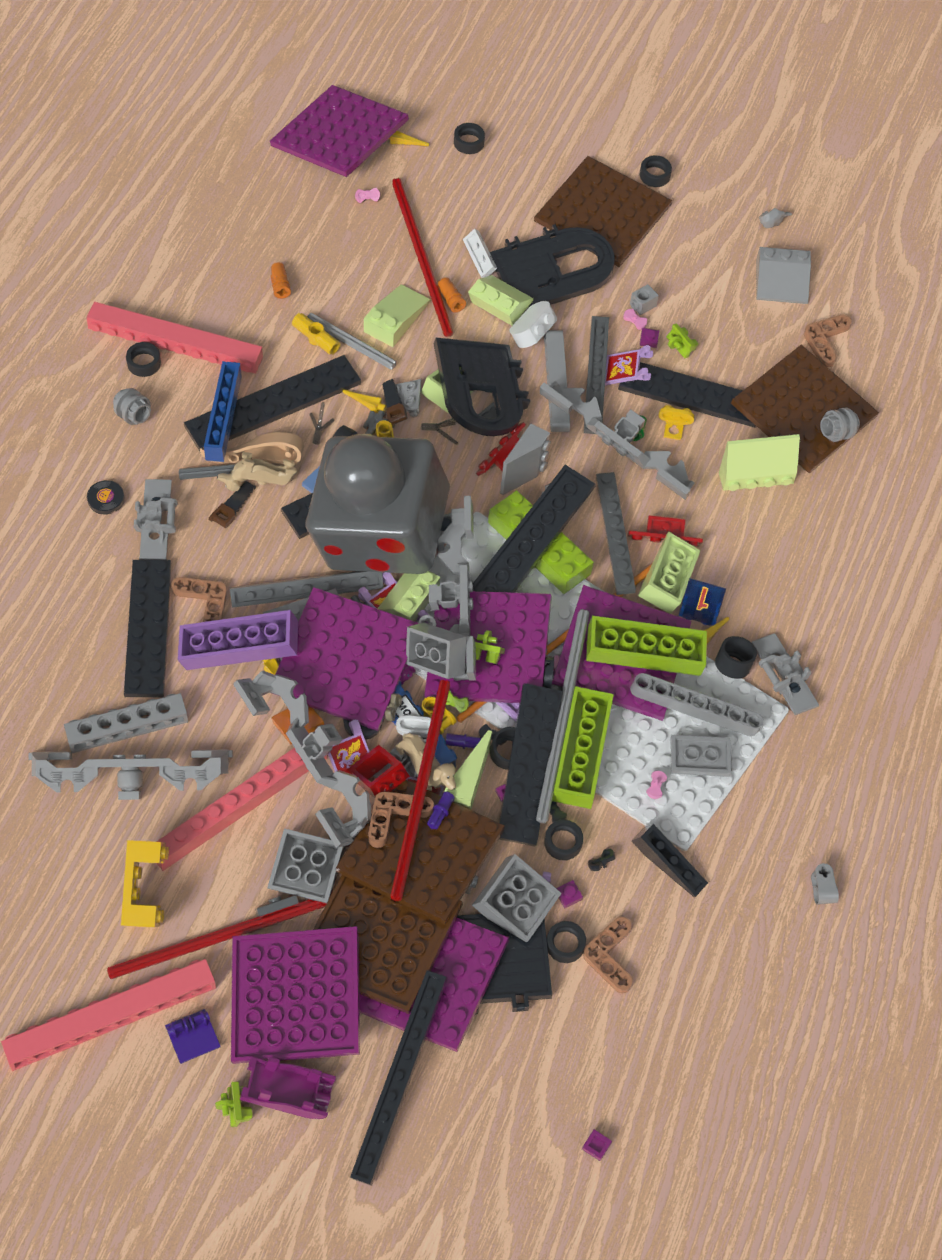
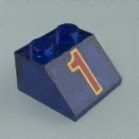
(702, 602)

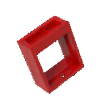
(371, 764)

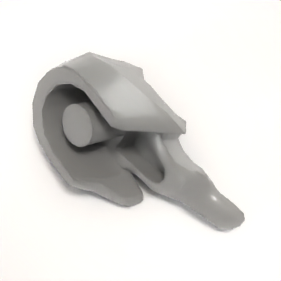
(773, 217)

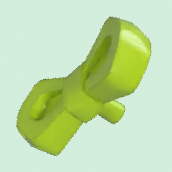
(460, 703)

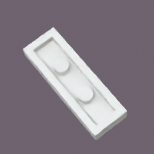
(479, 253)

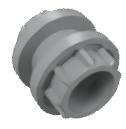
(131, 406)
(839, 424)

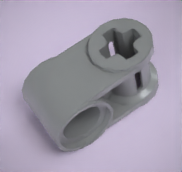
(824, 885)

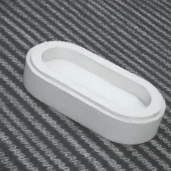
(413, 724)

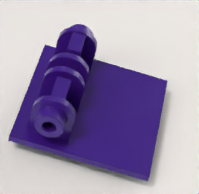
(192, 1036)

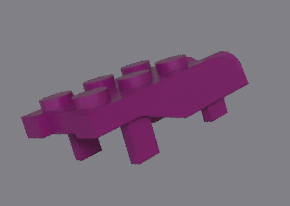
(288, 1088)

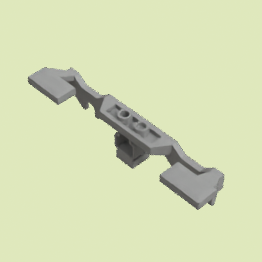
(624, 432)
(449, 593)
(312, 749)
(129, 776)

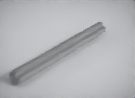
(354, 342)

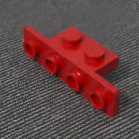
(499, 454)
(659, 527)

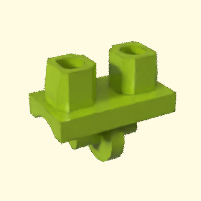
(679, 339)
(493, 651)
(232, 1107)

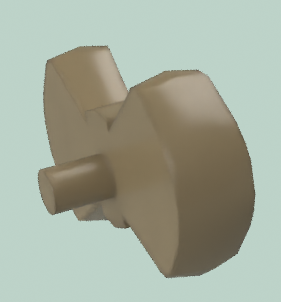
(396, 701)

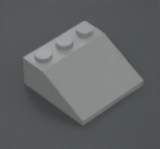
(783, 275)
(526, 459)
(305, 866)
(517, 898)

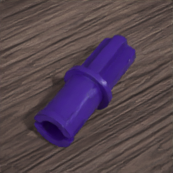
(461, 740)
(440, 810)

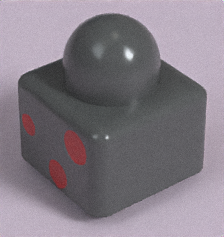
(378, 504)

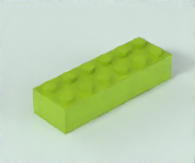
(562, 562)
(646, 645)
(582, 748)

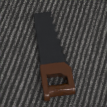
(393, 403)
(232, 505)

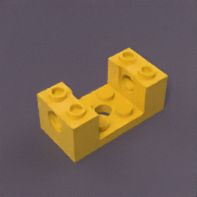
(140, 914)

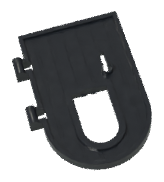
(535, 264)
(486, 369)
(521, 968)

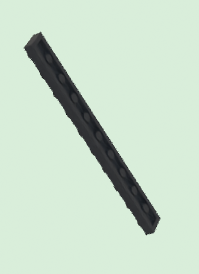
(398, 1078)

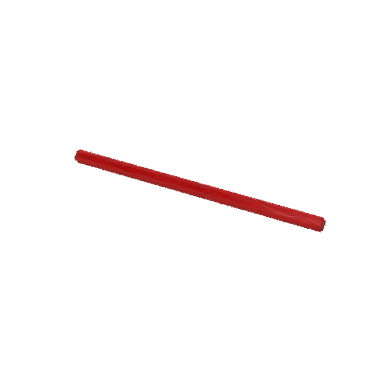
(422, 258)
(420, 791)
(214, 938)

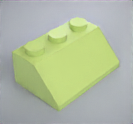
(499, 299)
(409, 595)

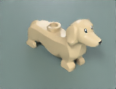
(258, 470)
(439, 775)

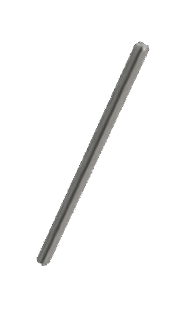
(564, 710)

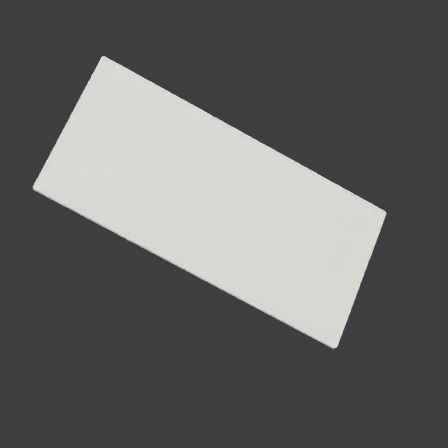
(633, 741)

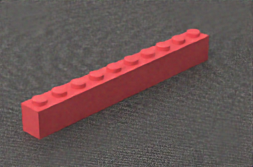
(173, 337)
(232, 806)
(108, 1014)

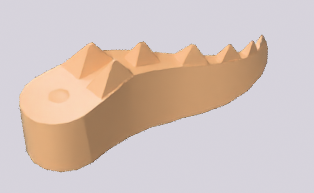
(269, 447)

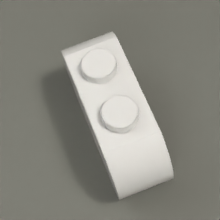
(533, 324)

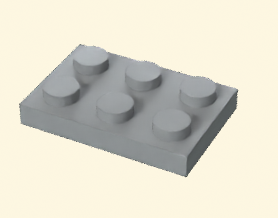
(700, 755)

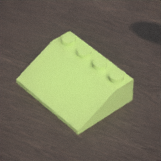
(759, 462)

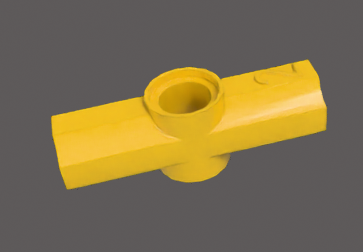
(316, 333)

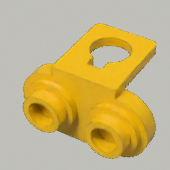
(675, 417)

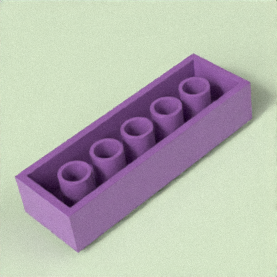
(238, 640)

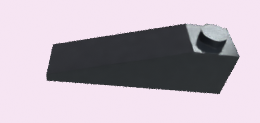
(669, 859)

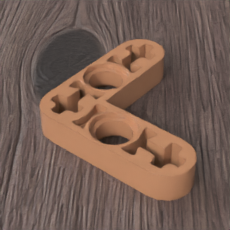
(821, 336)
(212, 597)
(387, 811)
(602, 957)

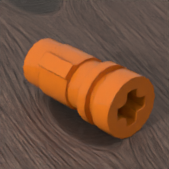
(279, 280)
(453, 297)

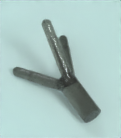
(436, 427)
(318, 428)

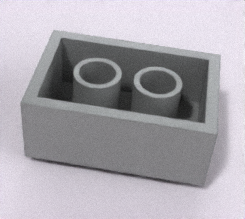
(436, 650)

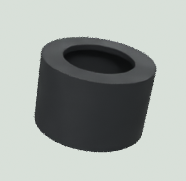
(740, 649)
(503, 734)

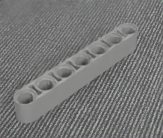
(556, 372)
(687, 706)

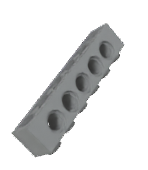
(119, 731)

